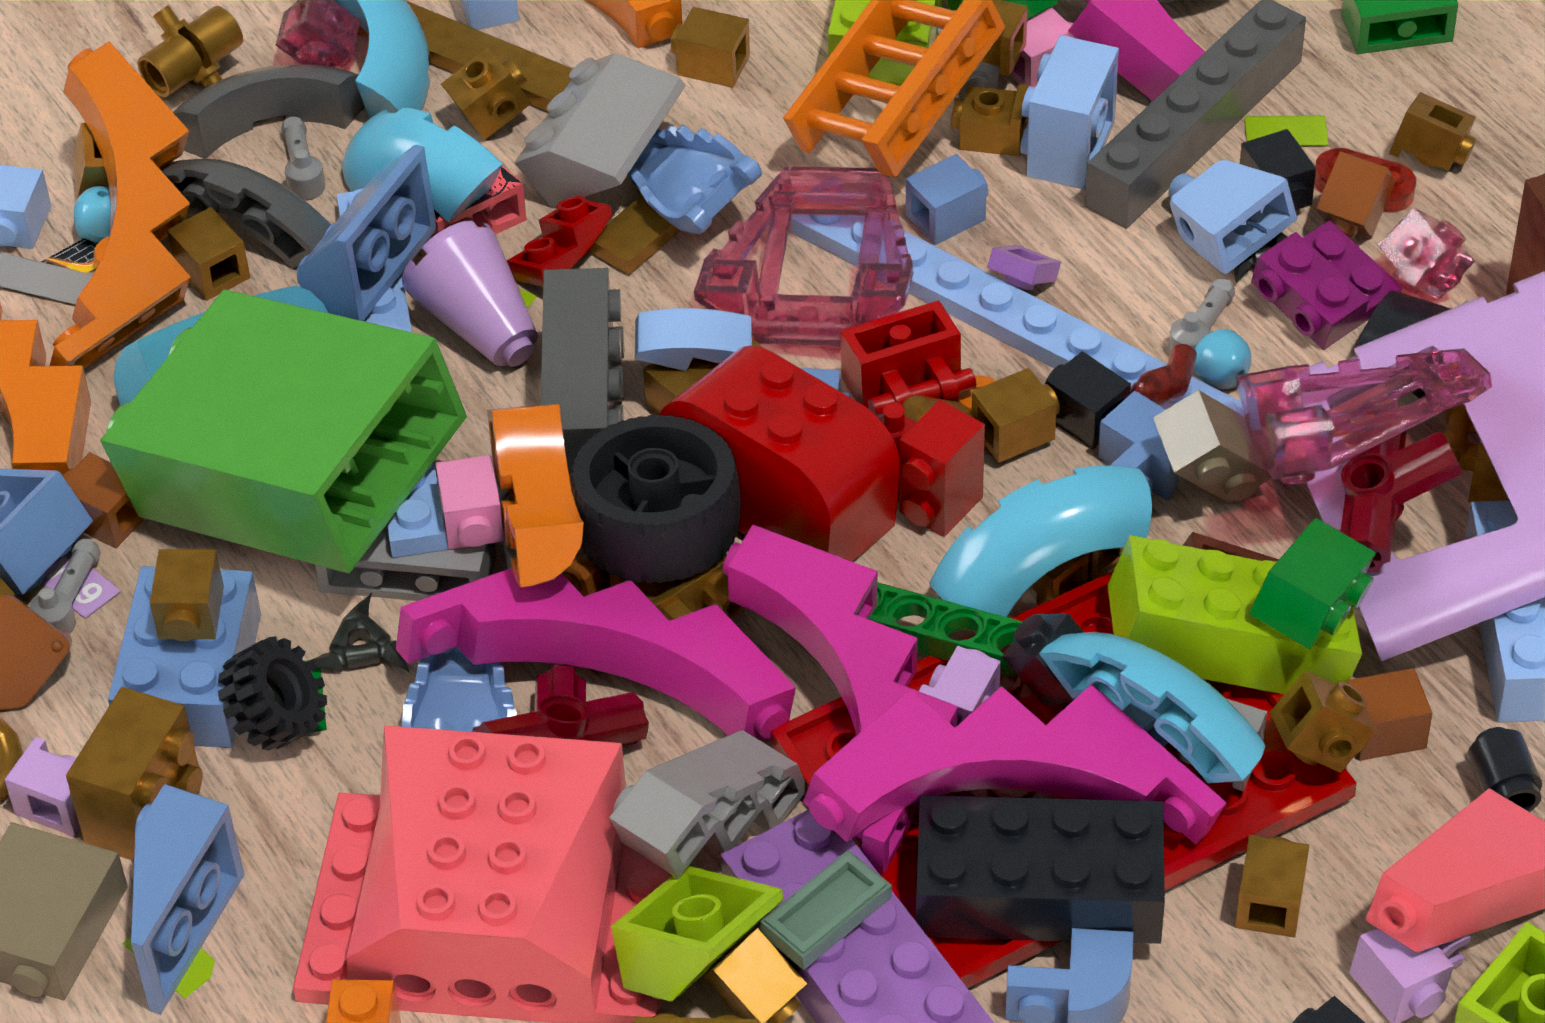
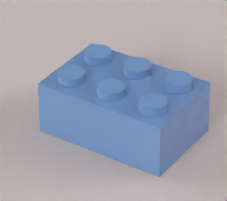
(189, 669)

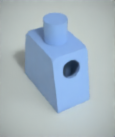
(1230, 211)

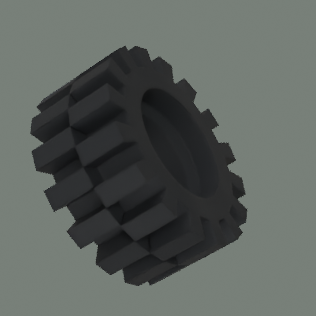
(252, 702)

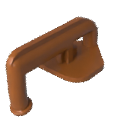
(28, 652)

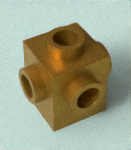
(488, 92)
(1323, 721)

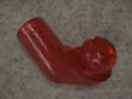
(1170, 381)

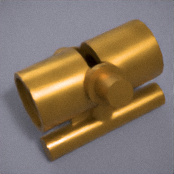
(189, 50)

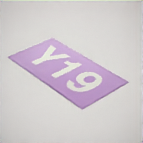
(93, 592)

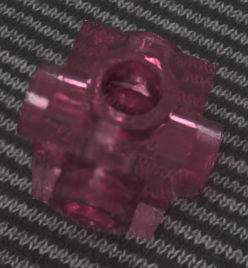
(318, 33)
(1426, 254)

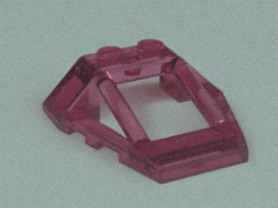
(779, 319)
(1299, 439)

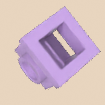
(965, 680)
(41, 789)

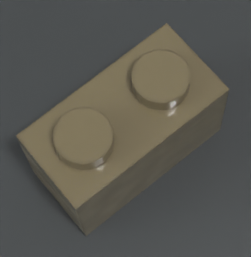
(1211, 447)

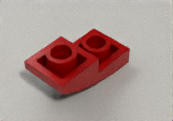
(565, 239)

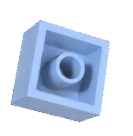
(1070, 110)

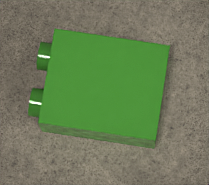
(285, 429)

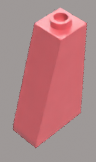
(1464, 876)

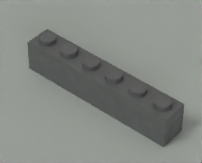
(1194, 112)

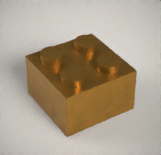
(126, 764)

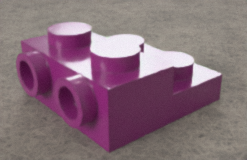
(1322, 283)

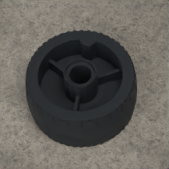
(656, 498)

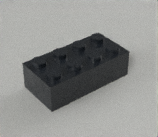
(1039, 867)

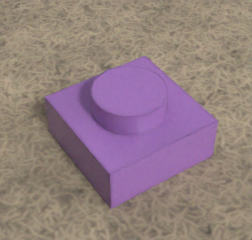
(1023, 266)

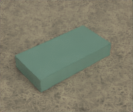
(826, 909)

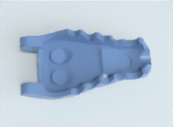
(691, 175)
(456, 693)

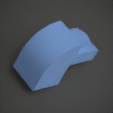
(1133, 441)
(1089, 992)

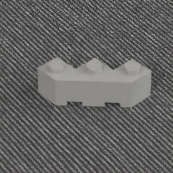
(706, 799)

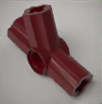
(1385, 479)
(566, 714)

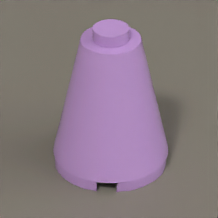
(473, 292)

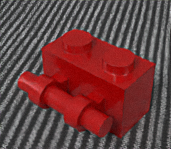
(904, 358)
(937, 464)

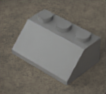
(597, 127)

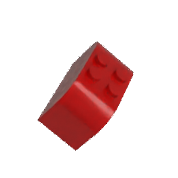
(802, 452)

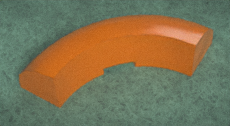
(541, 509)

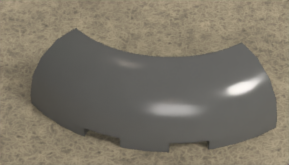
(291, 90)
(260, 203)

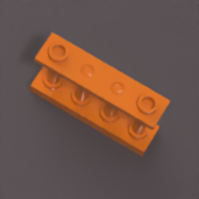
(922, 96)

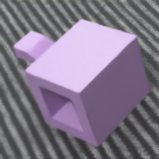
(1401, 979)

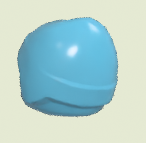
(93, 214)
(1221, 358)

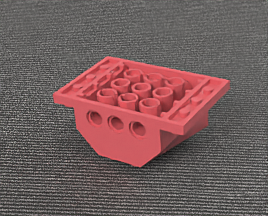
(481, 881)

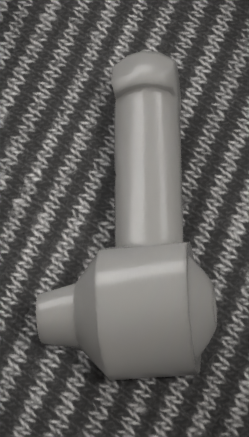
(303, 172)
(1197, 325)
(56, 604)

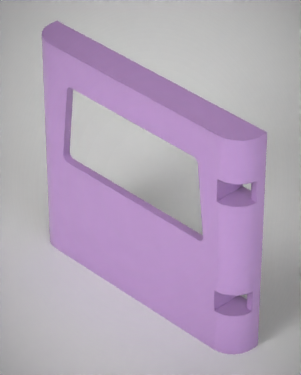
(1497, 571)

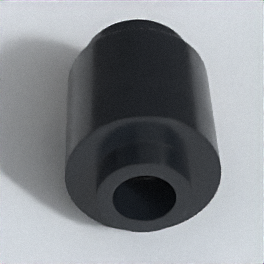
(1506, 766)

